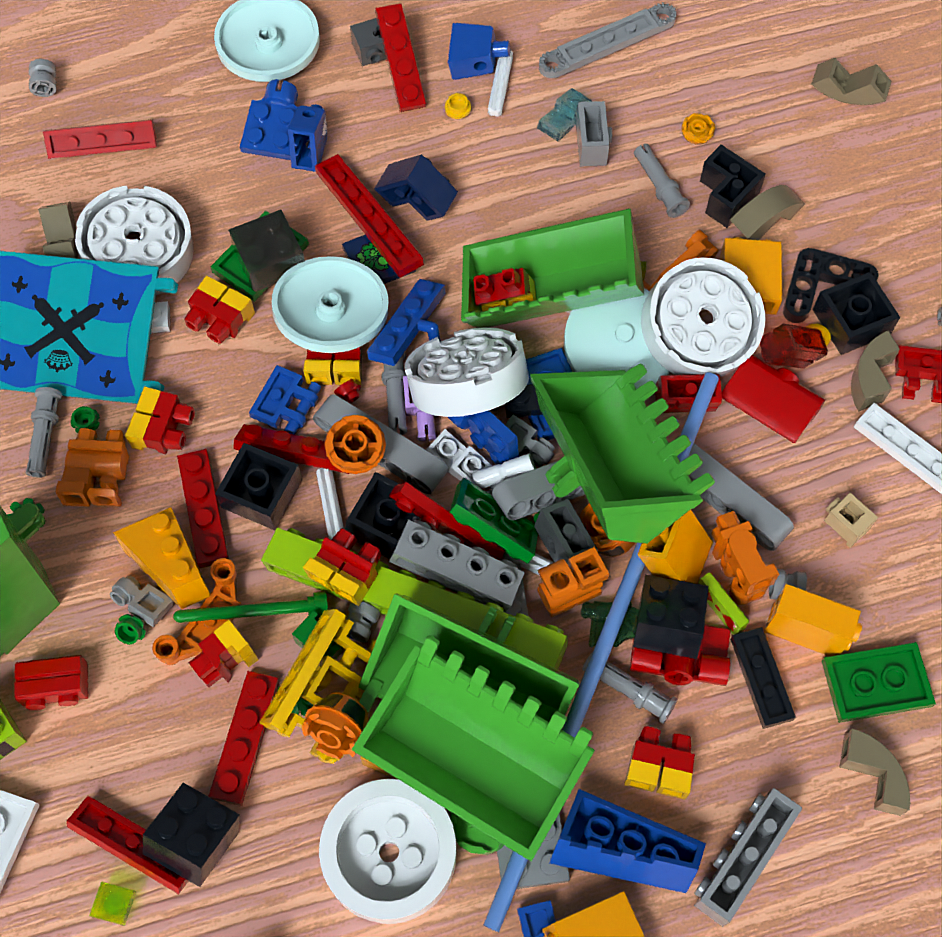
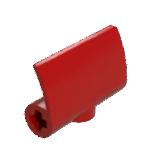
(772, 397)
(709, 667)

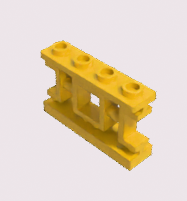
(309, 671)

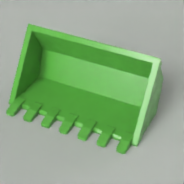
(570, 263)
(619, 451)
(24, 585)
(413, 622)
(475, 748)

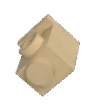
(851, 509)

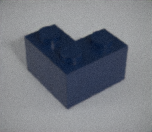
(418, 184)

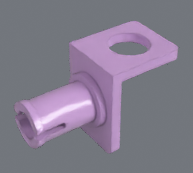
(424, 420)

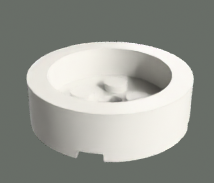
(151, 212)
(679, 335)
(467, 372)
(358, 830)

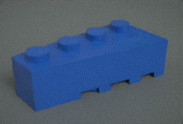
(626, 846)

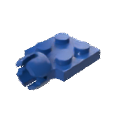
(269, 122)
(490, 434)

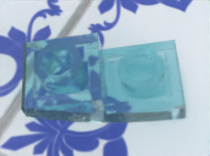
(563, 116)

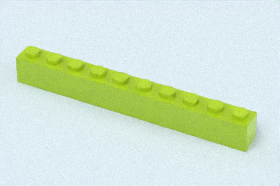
(291, 550)

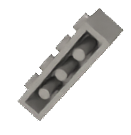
(456, 565)
(748, 856)

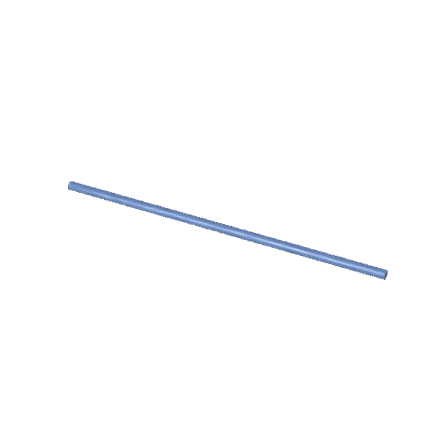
(599, 656)

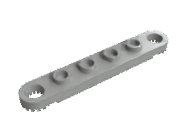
(607, 40)

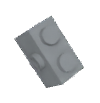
(592, 133)

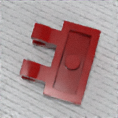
(918, 364)

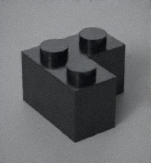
(732, 182)

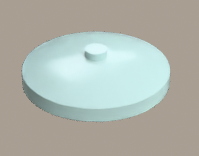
(267, 38)
(330, 304)
(610, 339)

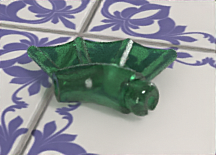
(598, 613)

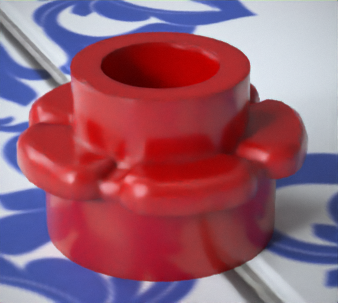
(348, 391)

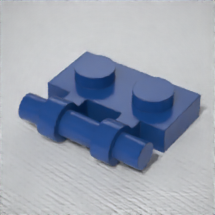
(277, 396)

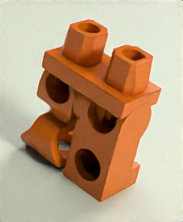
(92, 459)
(741, 560)
(572, 583)

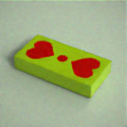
(723, 605)

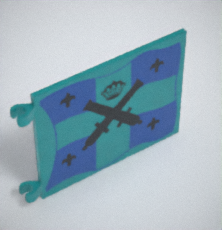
(77, 325)

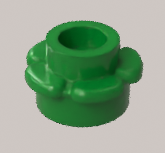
(85, 413)
(129, 629)

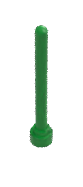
(317, 602)

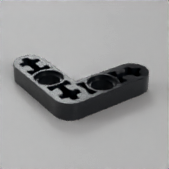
(819, 271)

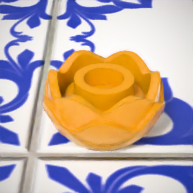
(701, 122)

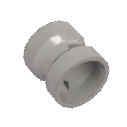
(42, 78)
(797, 579)
(363, 618)

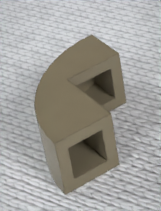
(859, 88)
(766, 210)
(59, 230)
(868, 381)
(870, 757)

